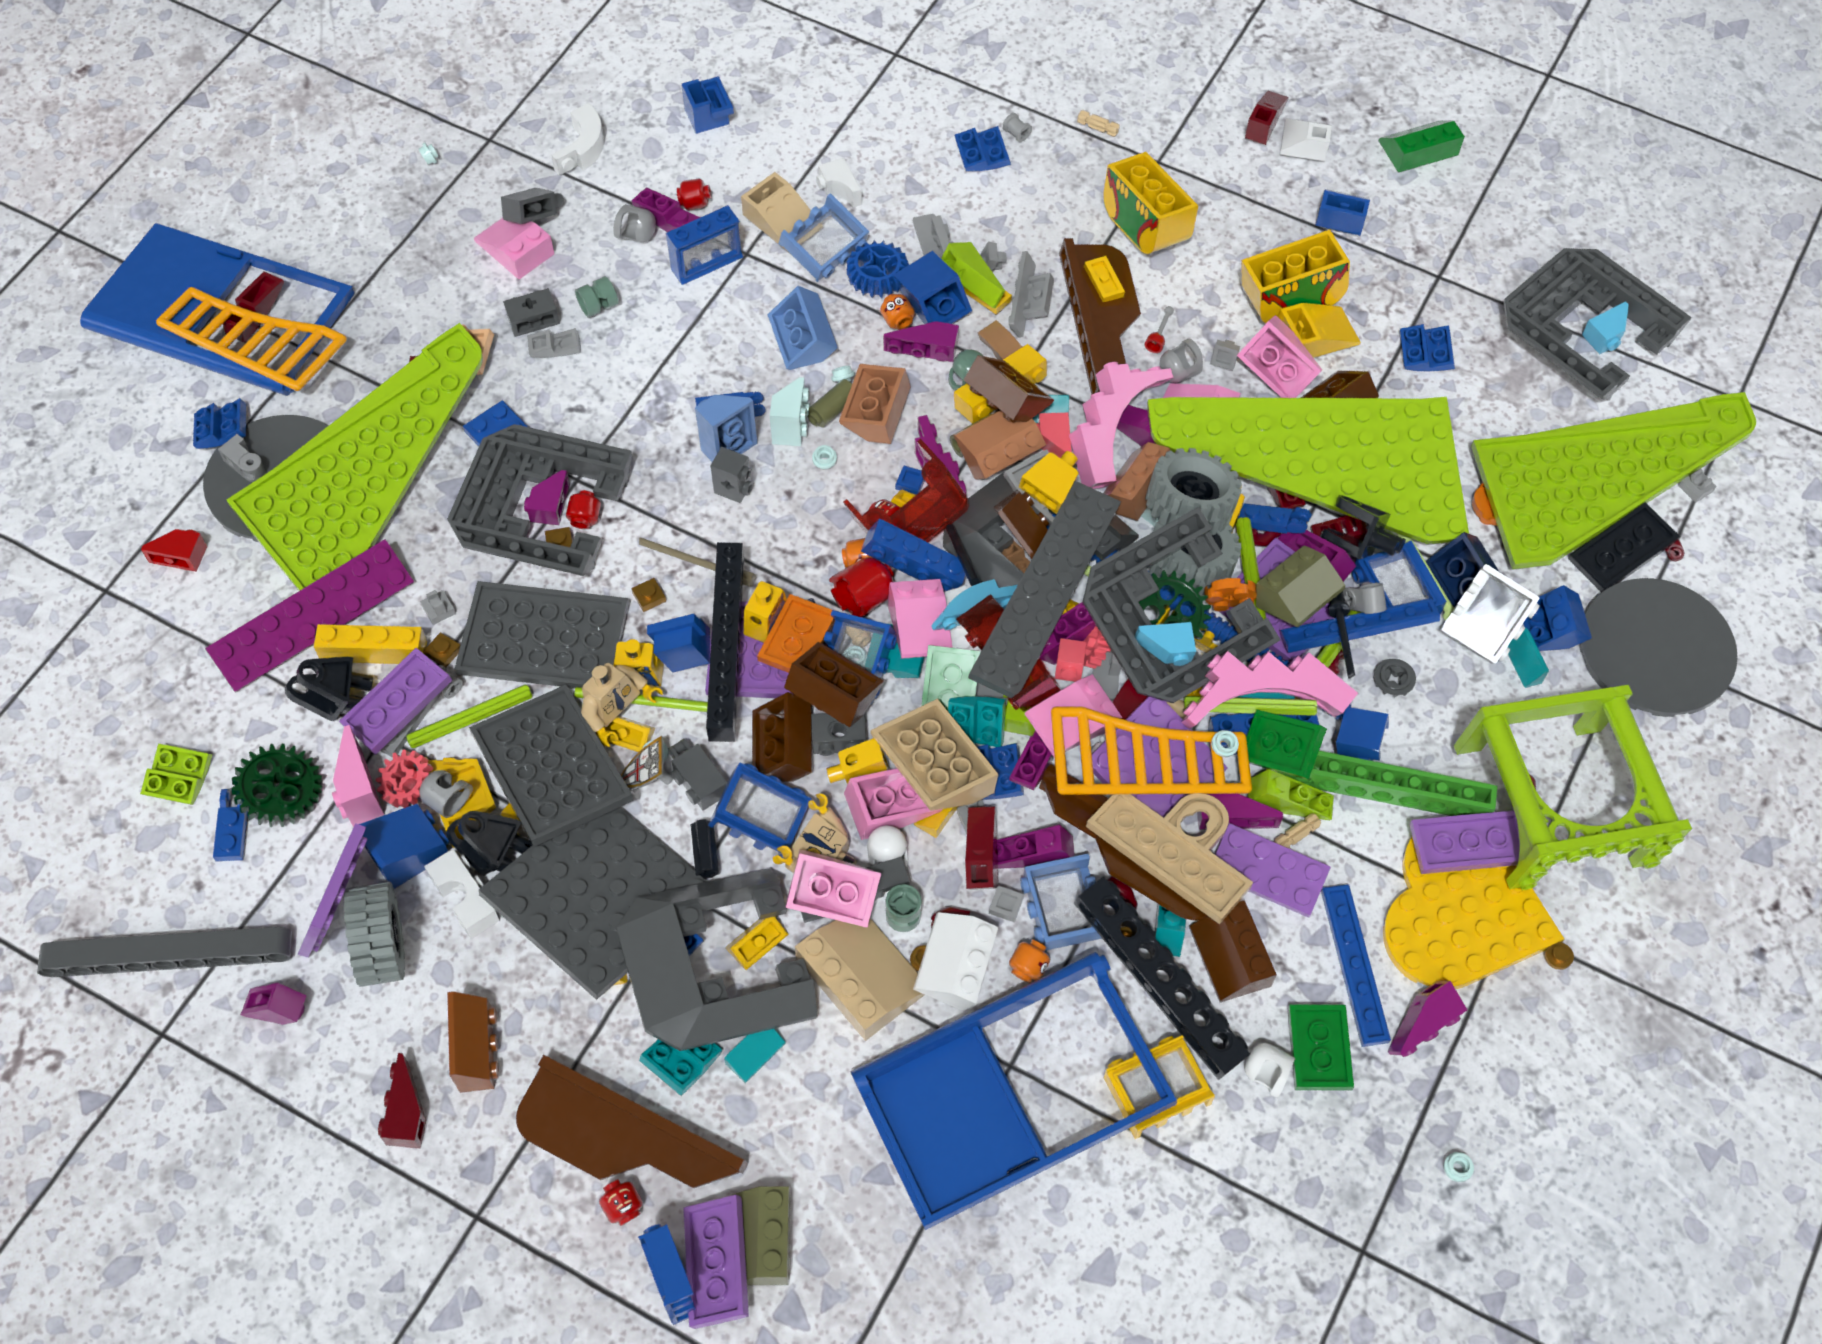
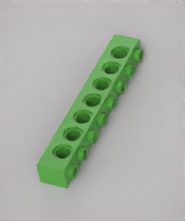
(1400, 785)

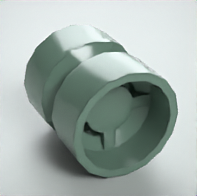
(596, 296)
(903, 908)

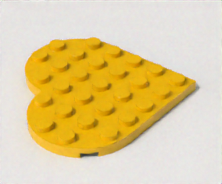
(1463, 924)

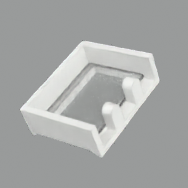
(1491, 614)

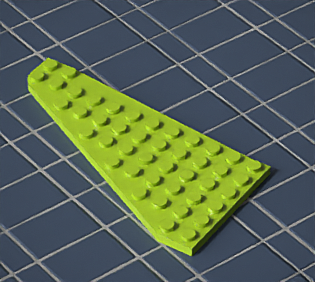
(1368, 449)
(350, 477)
(1580, 479)

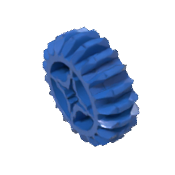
(873, 268)

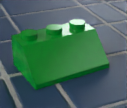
(1423, 144)

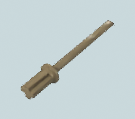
(748, 578)

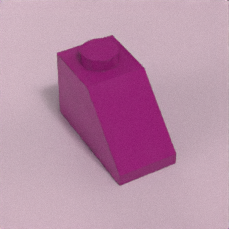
(548, 499)
(274, 1004)

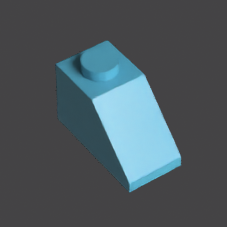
(1607, 329)
(1168, 642)

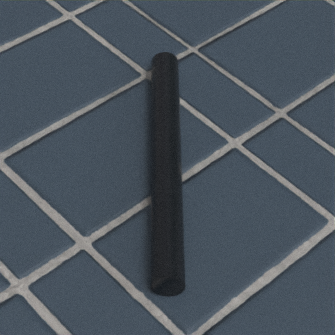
(962, 555)

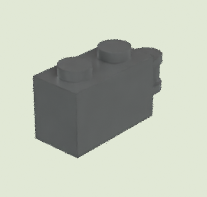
(530, 205)
(697, 774)

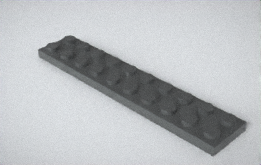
(1044, 590)

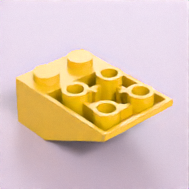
(1320, 327)

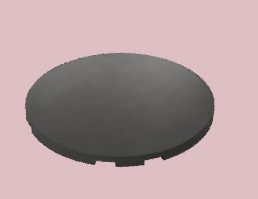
(273, 441)
(1661, 644)

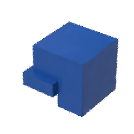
(706, 104)
(681, 642)
(1362, 733)

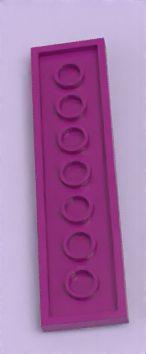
(293, 623)

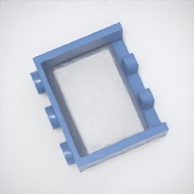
(824, 238)
(1052, 895)

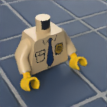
(609, 694)
(821, 835)

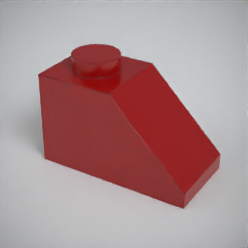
(176, 549)

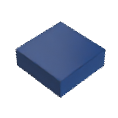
(910, 480)

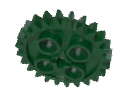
(1190, 597)
(273, 806)

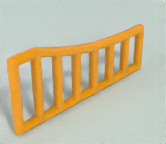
(248, 317)
(1141, 785)

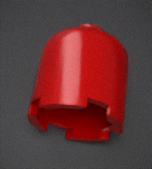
(862, 586)

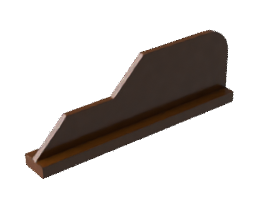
(1098, 322)
(1077, 811)
(611, 1133)

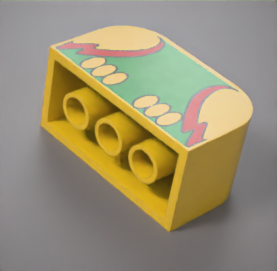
(1148, 203)
(1296, 273)

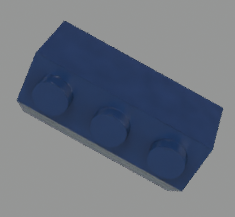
(1459, 564)

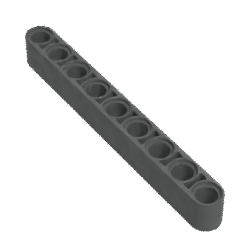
(164, 952)

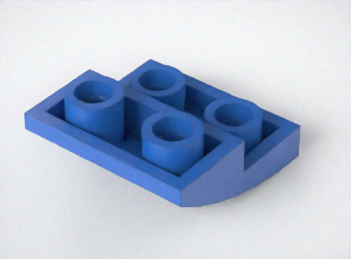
(982, 150)
(1427, 348)
(217, 426)
(1003, 760)

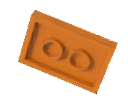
(795, 632)

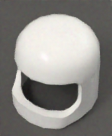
(886, 844)
(1269, 1067)

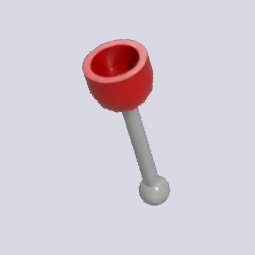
(1156, 336)

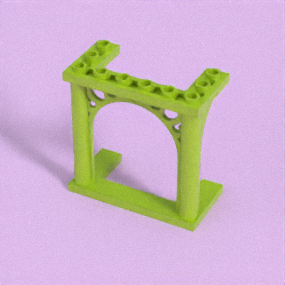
(1538, 841)

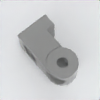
(238, 457)

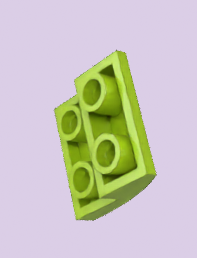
(176, 774)

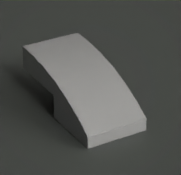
(548, 345)

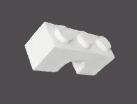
(451, 874)

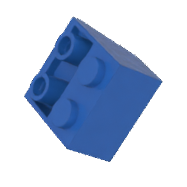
(1342, 212)
(1558, 621)

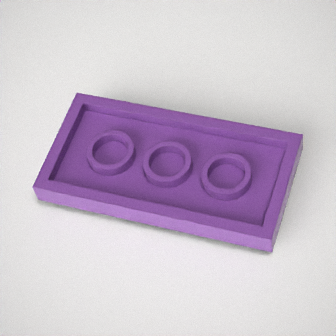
(396, 700)
(1466, 842)
(1275, 870)
(716, 1261)

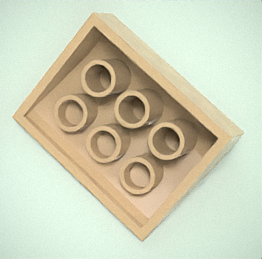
(937, 757)
(860, 973)

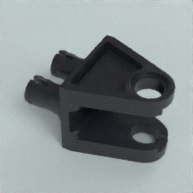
(1376, 535)
(329, 688)
(487, 840)

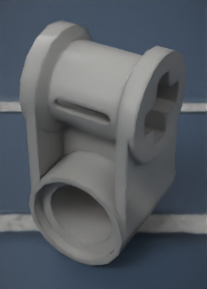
(1367, 598)

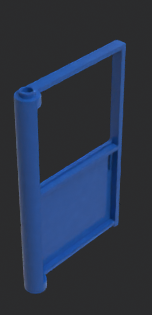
(162, 270)
(955, 1115)

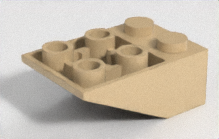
(774, 206)

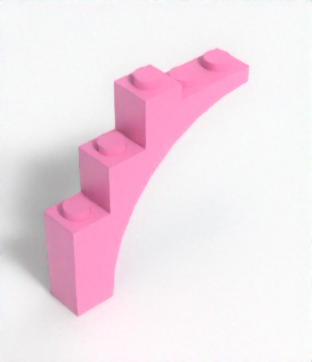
(1094, 440)
(1306, 680)

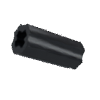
(704, 849)

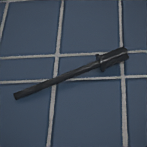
(1338, 609)

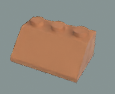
(876, 402)
(997, 443)
(1134, 480)

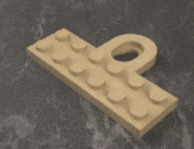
(1171, 854)

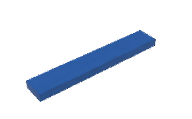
(1360, 625)
(1355, 966)

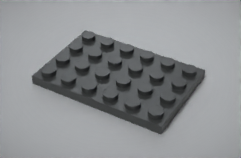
(539, 634)
(550, 765)

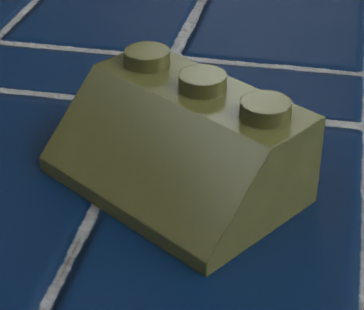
(1299, 586)
(766, 1234)

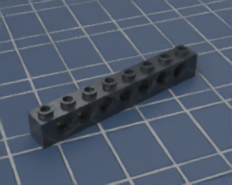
(725, 643)
(1162, 992)

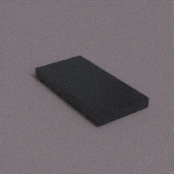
(1624, 547)

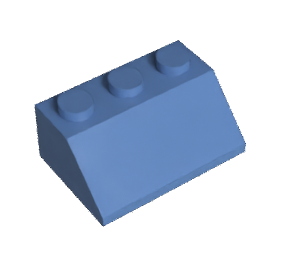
(802, 329)
(726, 423)

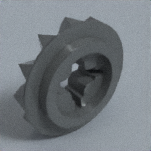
(1396, 668)

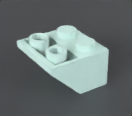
(789, 414)

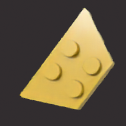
(470, 772)

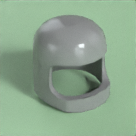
(639, 226)
(1178, 363)
(441, 796)

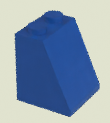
(933, 290)
(403, 843)

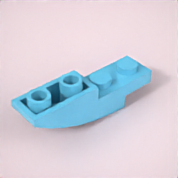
(970, 598)

